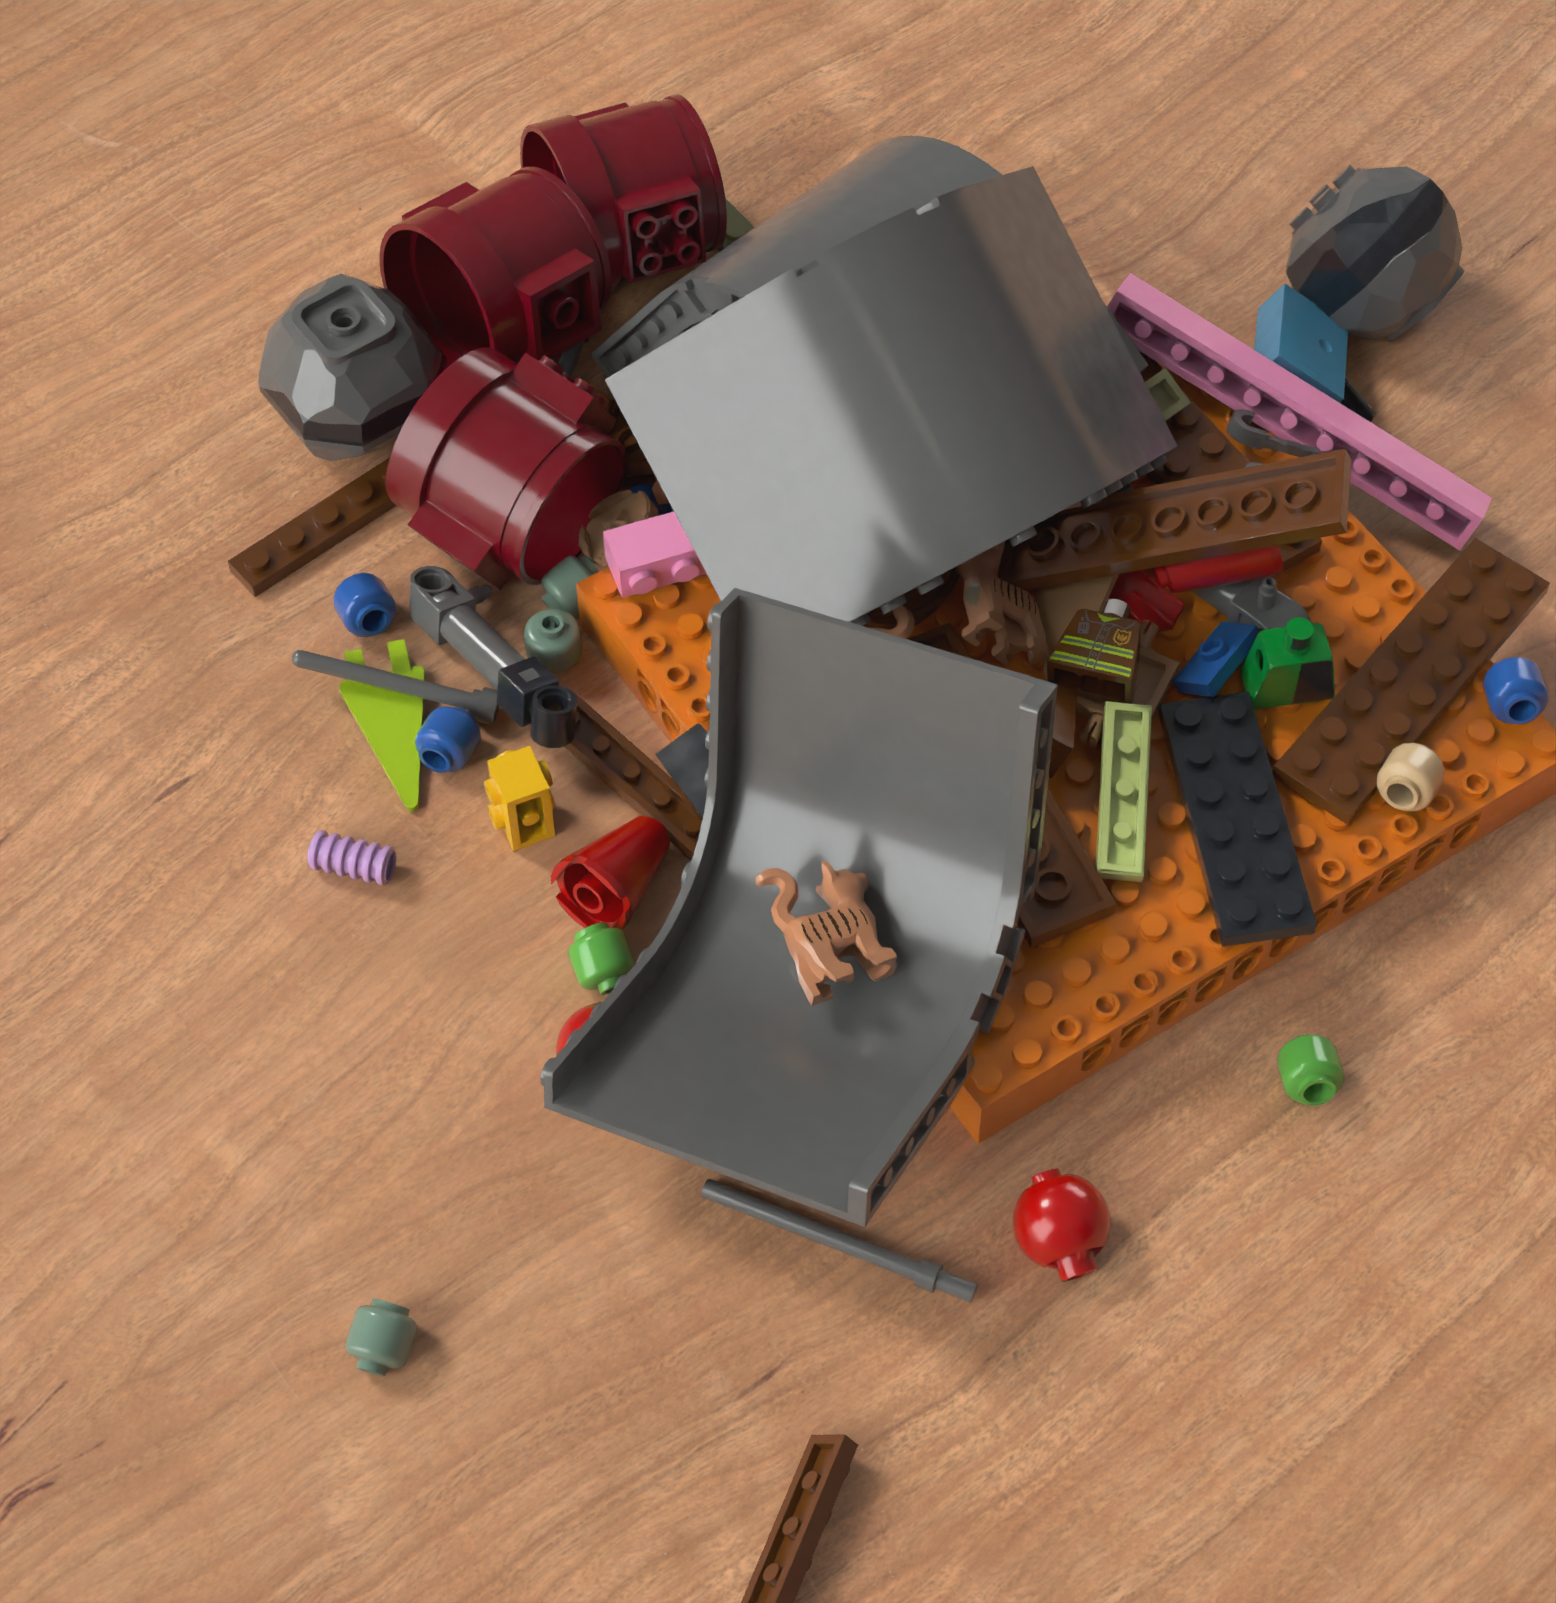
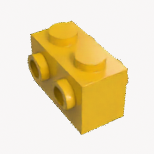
(520, 797)

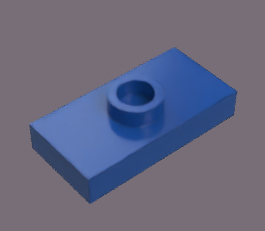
(1216, 659)

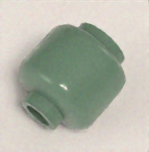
(561, 583)
(553, 639)
(381, 1336)

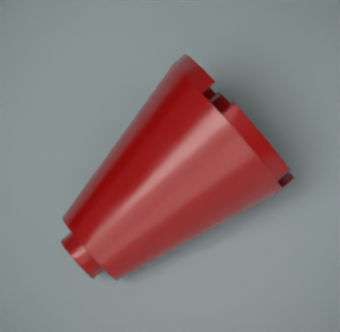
(1220, 570)
(611, 873)

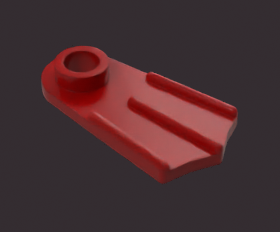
(1147, 600)

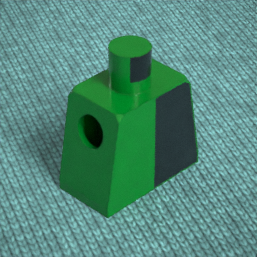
(1289, 666)

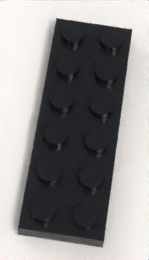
(1236, 819)

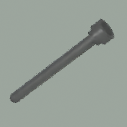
(479, 703)

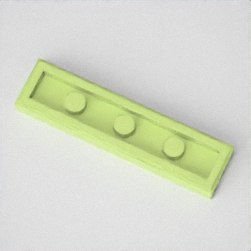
(1123, 791)

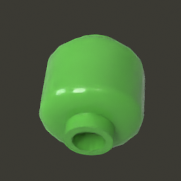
(600, 957)
(1310, 1069)

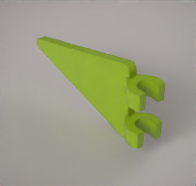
(390, 722)

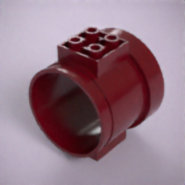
(643, 179)
(501, 267)
(505, 464)

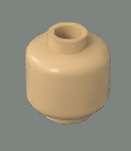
(1410, 777)

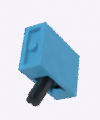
(1307, 345)

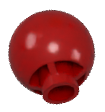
(1062, 1223)

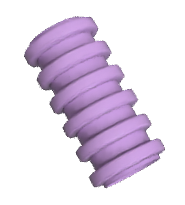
(352, 857)

